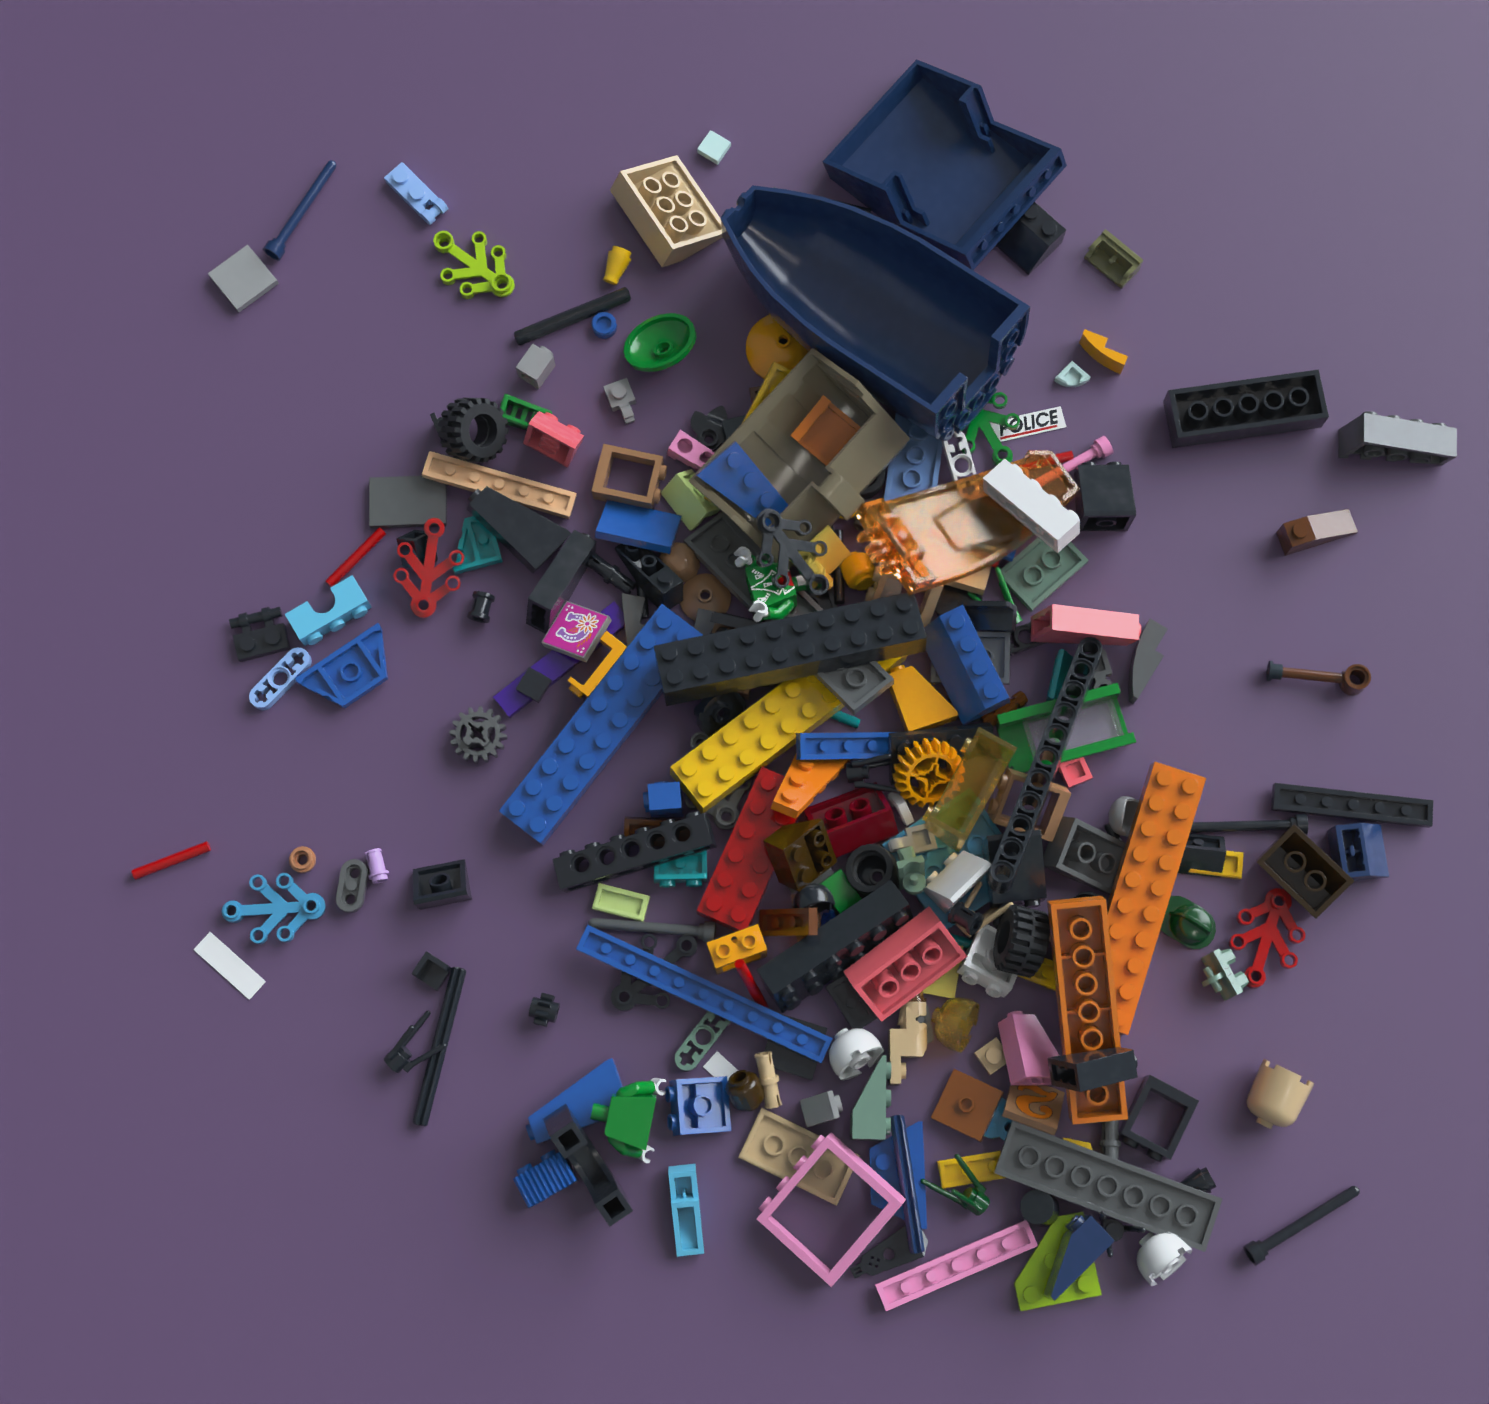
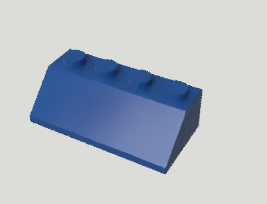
(964, 666)

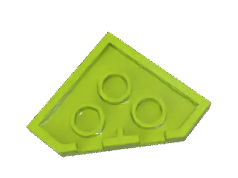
(1034, 1277)

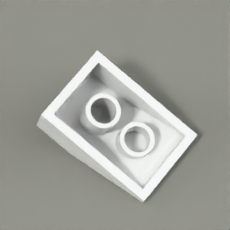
(956, 879)

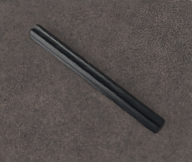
(441, 1036)

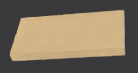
(779, 1144)

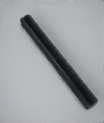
(572, 316)

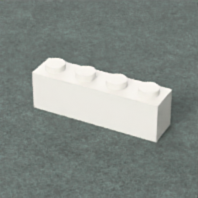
(1031, 505)

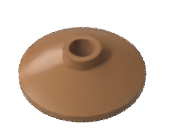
(719, 595)

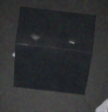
(1032, 238)

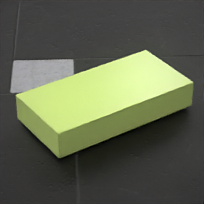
(621, 902)

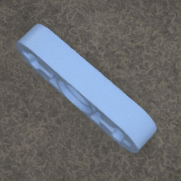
(272, 697)

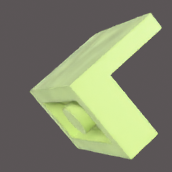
(688, 500)

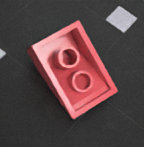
(553, 438)

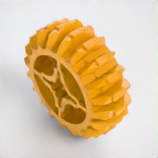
(918, 763)

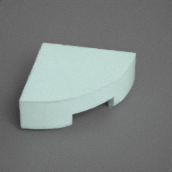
(1072, 376)

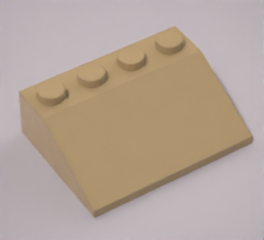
(667, 209)

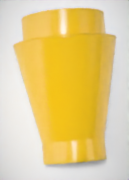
(617, 262)

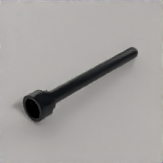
(1299, 820)
(1258, 1250)

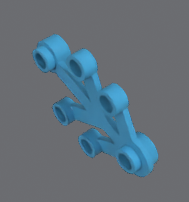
(278, 908)

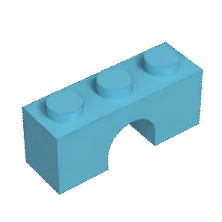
(349, 604)

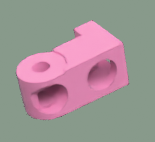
(689, 451)

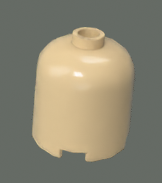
(1277, 1096)

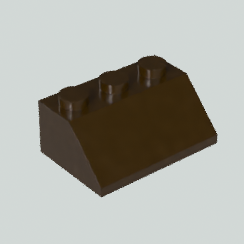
(1304, 871)

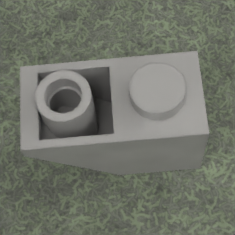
(821, 1108)

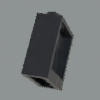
(1171, 1094)

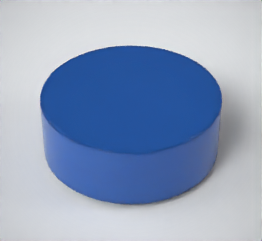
(604, 325)

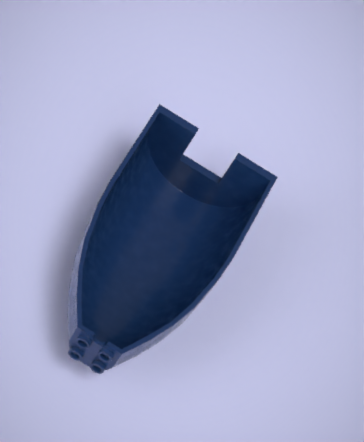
(878, 304)

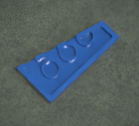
(742, 482)

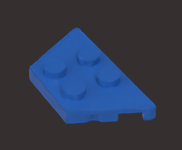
(349, 670)
(883, 1162)

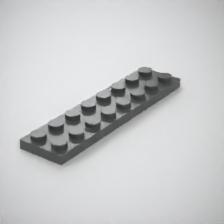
(1107, 1185)

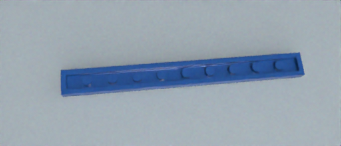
(704, 994)

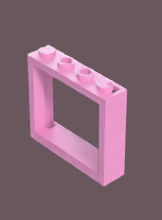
(882, 1187)

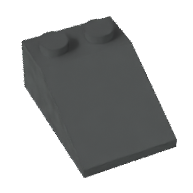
(1084, 854)

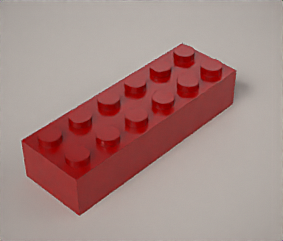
(745, 863)

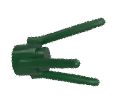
(971, 1198)

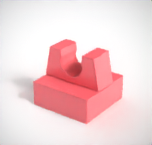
(1075, 772)

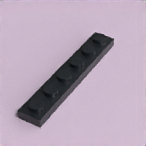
(1352, 805)

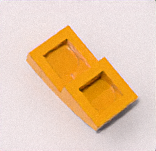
(1095, 347)

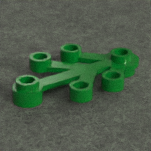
(982, 421)

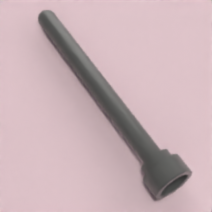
(704, 931)

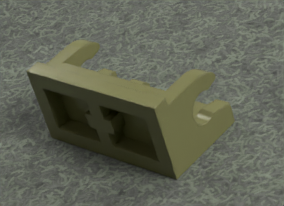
(1113, 259)

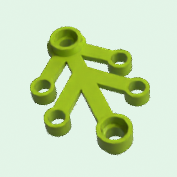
(476, 266)

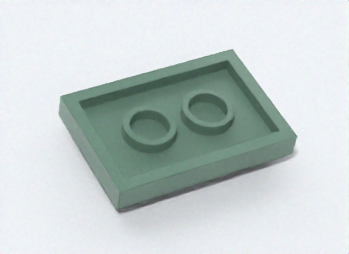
(1041, 571)

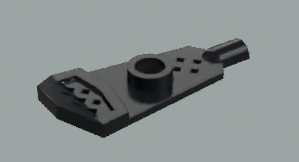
(899, 1244)

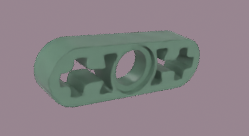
(692, 1037)

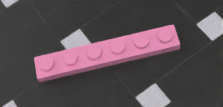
(956, 1265)

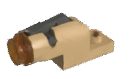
(911, 1038)

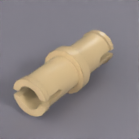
(768, 1079)

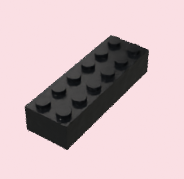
(1245, 408)
(839, 944)

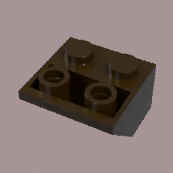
(800, 853)

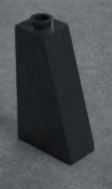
(519, 529)
(559, 581)

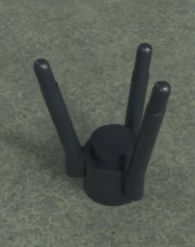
(859, 771)
(400, 1056)
(1116, 1229)

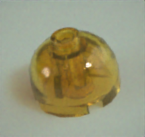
(955, 1022)

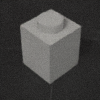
(536, 365)

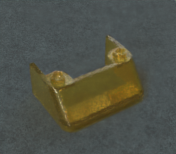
(969, 788)

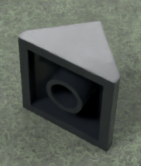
(441, 884)

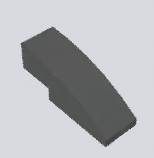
(1145, 658)

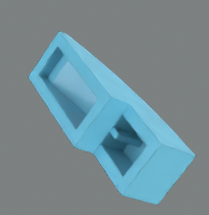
(686, 1209)

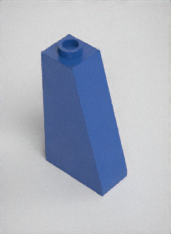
(592, 1088)

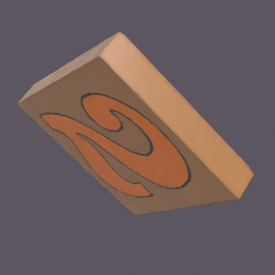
(1034, 1106)

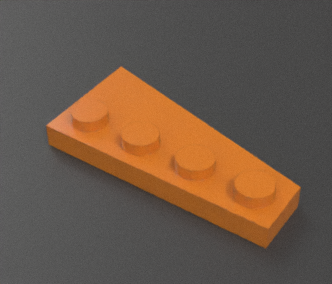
(804, 782)

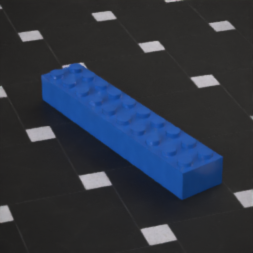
(595, 731)

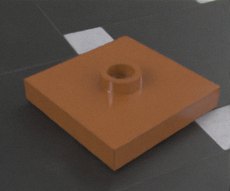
(967, 1105)

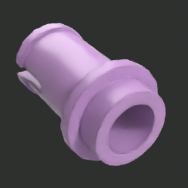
(376, 866)

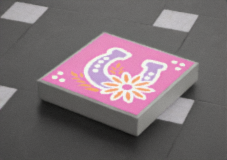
(576, 631)

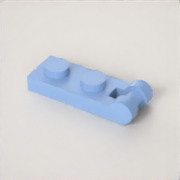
(415, 193)

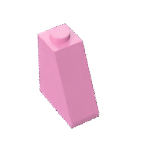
(1026, 1049)

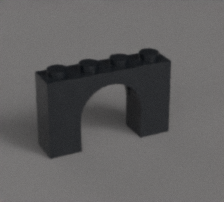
(587, 1161)

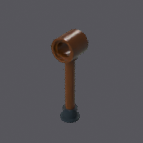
(1277, 672)

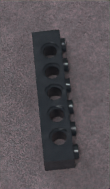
(568, 863)

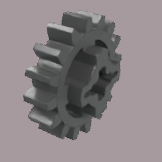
(470, 741)

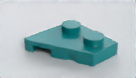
(478, 547)

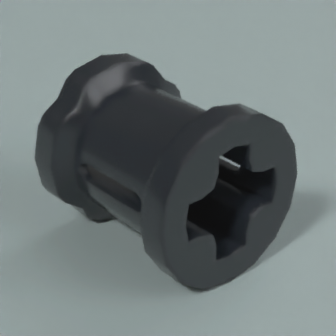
(481, 607)
(965, 918)

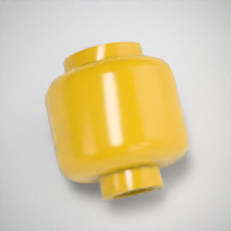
(858, 571)

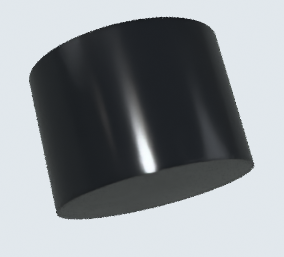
(1039, 1208)

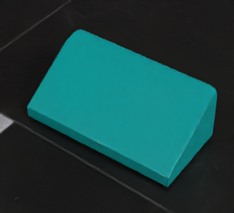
(1060, 669)

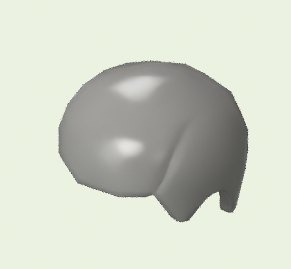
(1122, 814)

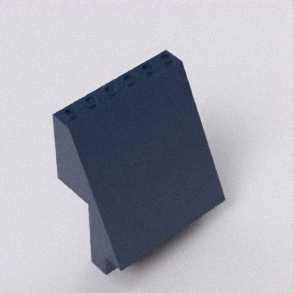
(943, 164)

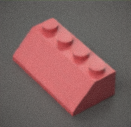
(905, 964)

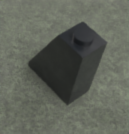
(1092, 1068)

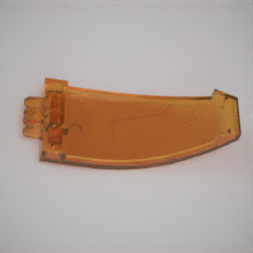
(953, 526)

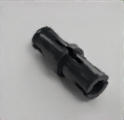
(611, 574)

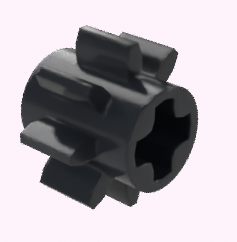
(544, 1009)

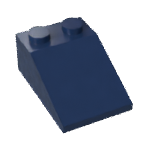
(1077, 1251)

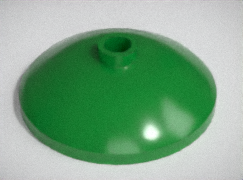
(660, 342)

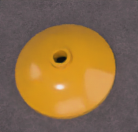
(764, 347)

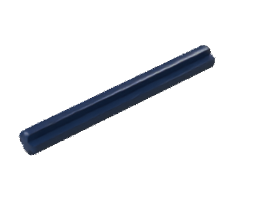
(907, 1184)

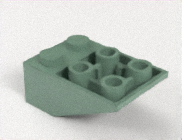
(868, 1115)

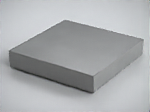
(243, 278)

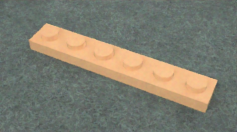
(519, 489)

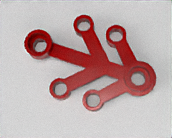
(428, 572)
(1268, 934)

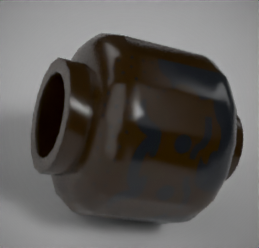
(745, 1090)

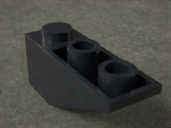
(652, 575)

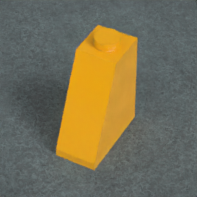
(918, 701)

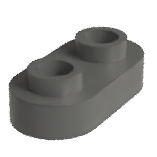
(352, 886)

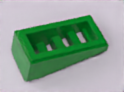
(518, 403)

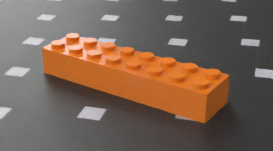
(1086, 998)

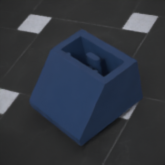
(1359, 850)

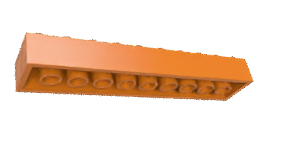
(1147, 878)

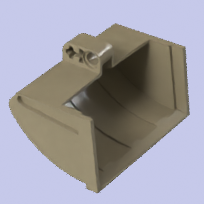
(803, 481)

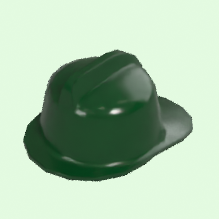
(1188, 923)

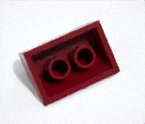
(855, 819)

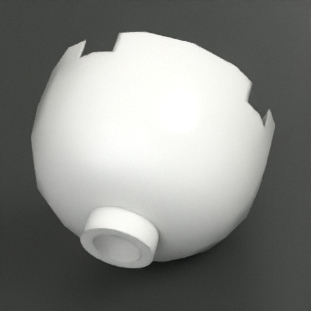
(853, 1051)
(1160, 1256)

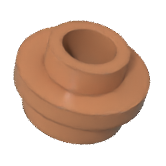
(295, 856)

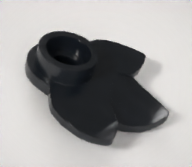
(710, 426)

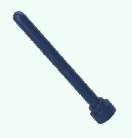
(275, 247)

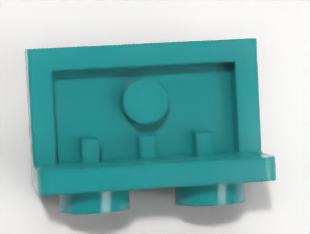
(686, 870)

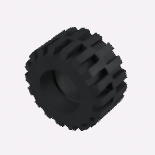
(490, 429)
(1021, 941)

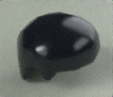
(814, 896)

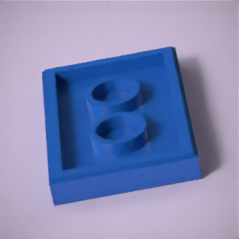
(638, 526)

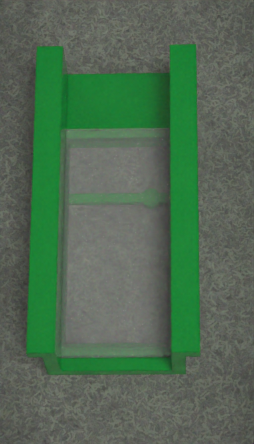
(1097, 729)

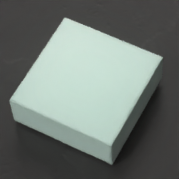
(714, 147)

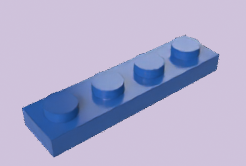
(841, 745)

